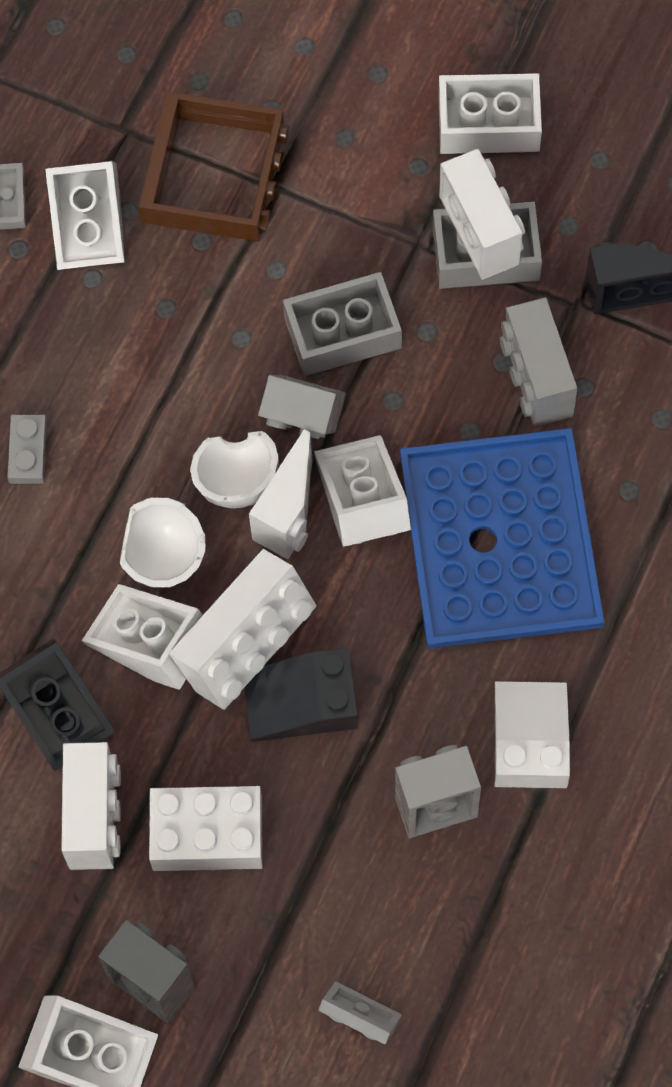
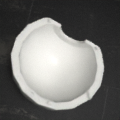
(234, 472)
(162, 543)

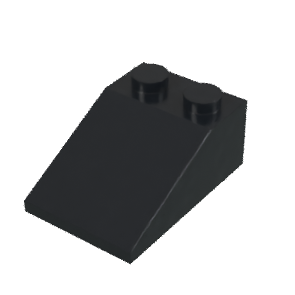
(627, 277)
(302, 696)
(53, 702)

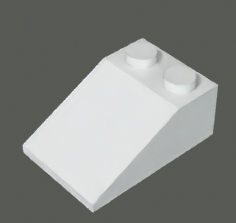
(86, 214)
(363, 491)
(282, 510)
(141, 632)
(531, 735)
(86, 1047)

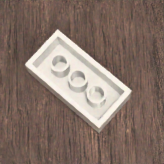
(243, 629)

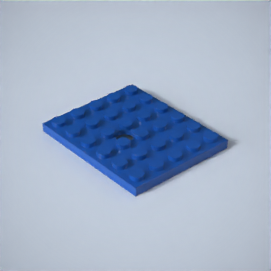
(543, 560)

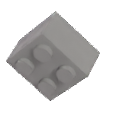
(301, 404)

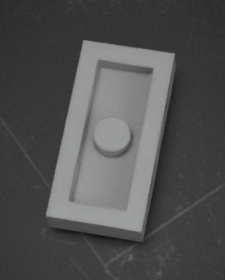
(12, 196)
(27, 449)
(360, 1012)

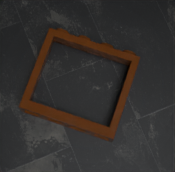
(223, 113)

